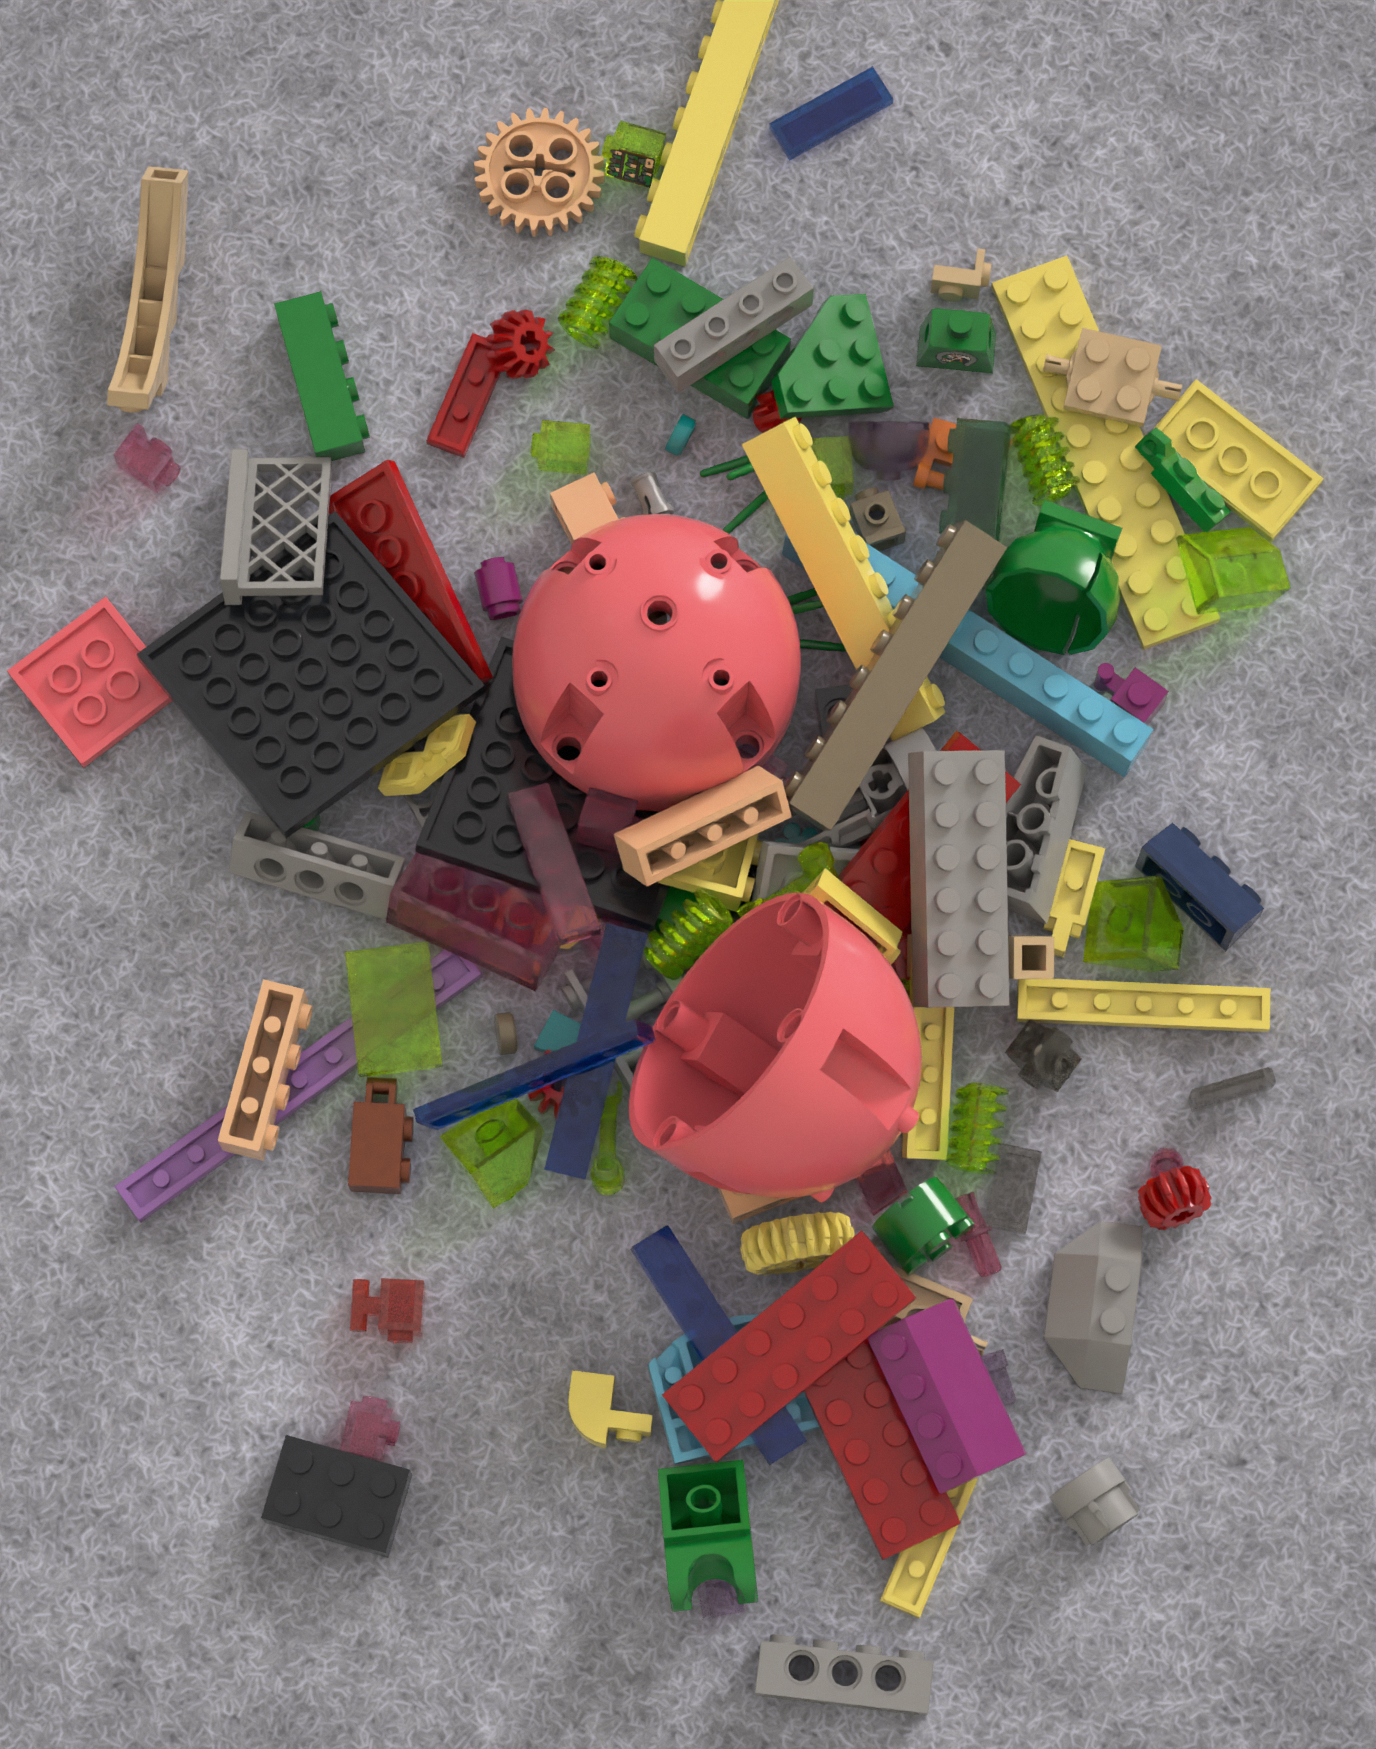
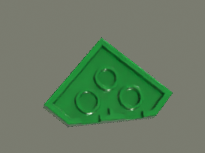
(834, 365)

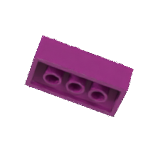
(946, 1395)

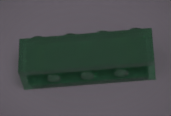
(977, 475)

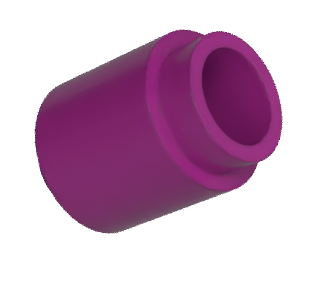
(498, 588)

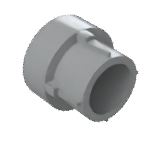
(1096, 1502)

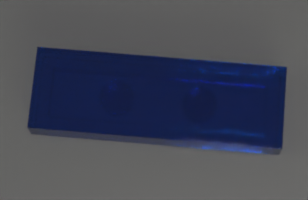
(831, 113)

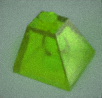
(1133, 926)
(496, 1149)

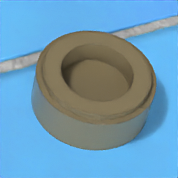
(505, 1033)

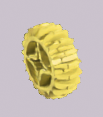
(794, 1242)

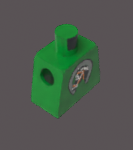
(957, 341)

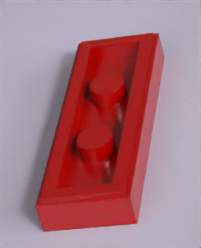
(465, 399)

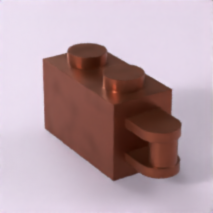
(379, 1141)

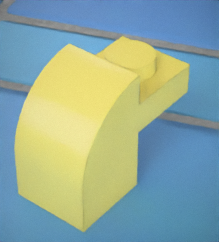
(592, 1415)

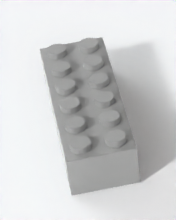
(958, 878)

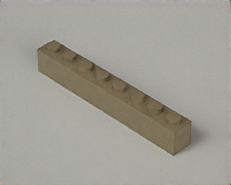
(893, 675)

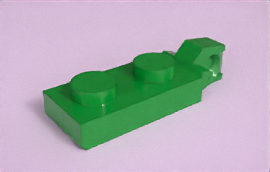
(1181, 481)

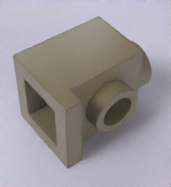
(877, 533)

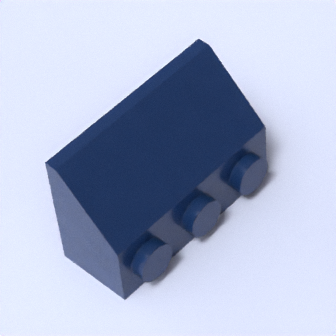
(1200, 885)

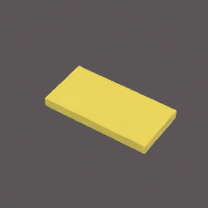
(1239, 460)

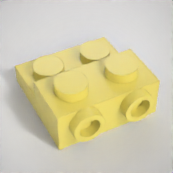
(722, 873)

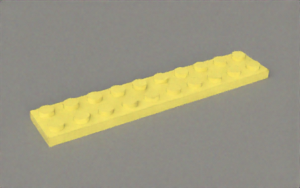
(1116, 483)

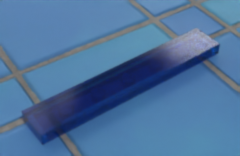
(535, 1074)
(587, 1090)
(705, 1325)

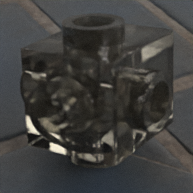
(1051, 1059)

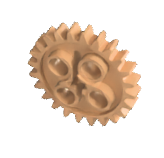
(544, 138)

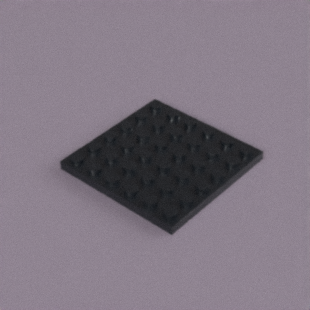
(312, 687)
(475, 825)

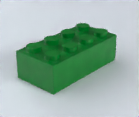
(667, 301)

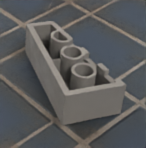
(1040, 825)

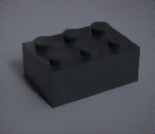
(337, 1496)

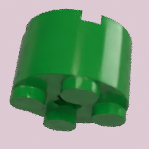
(922, 1225)

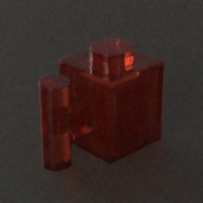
(398, 1308)

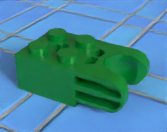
(707, 1530)

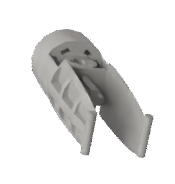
(860, 815)

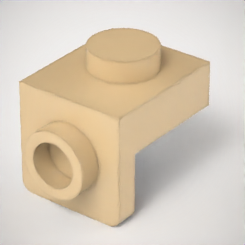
(955, 282)

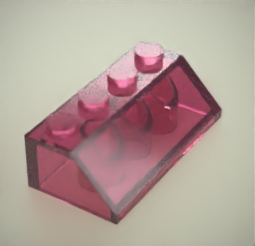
(475, 919)

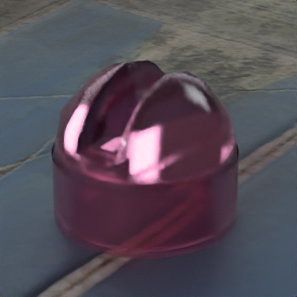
(1163, 1155)

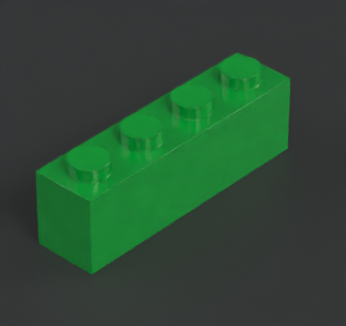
(320, 377)

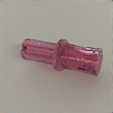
(978, 1238)

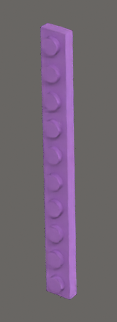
(317, 1070)

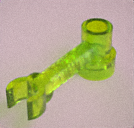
(813, 861)
(613, 1180)

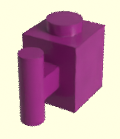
(1135, 694)

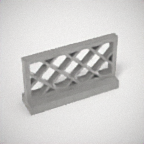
(240, 529)

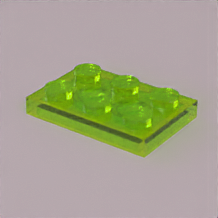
(393, 1009)

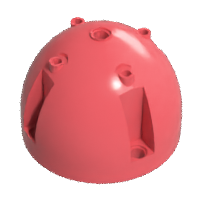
(660, 719)
(781, 1057)

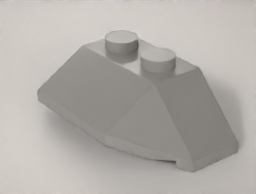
(1095, 1304)

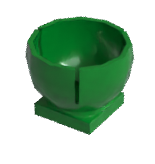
(1056, 578)

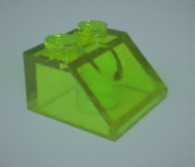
(1232, 569)

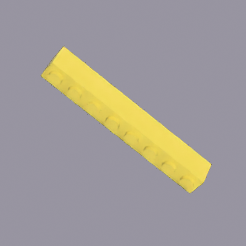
(704, 128)
(832, 553)

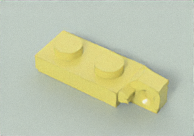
(1074, 893)

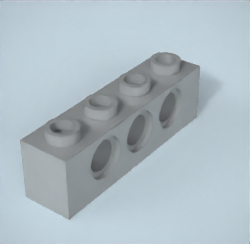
(733, 324)
(315, 865)
(909, 1697)

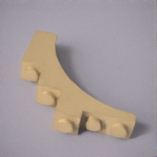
(152, 310)

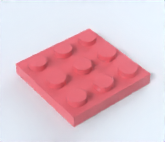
(90, 682)

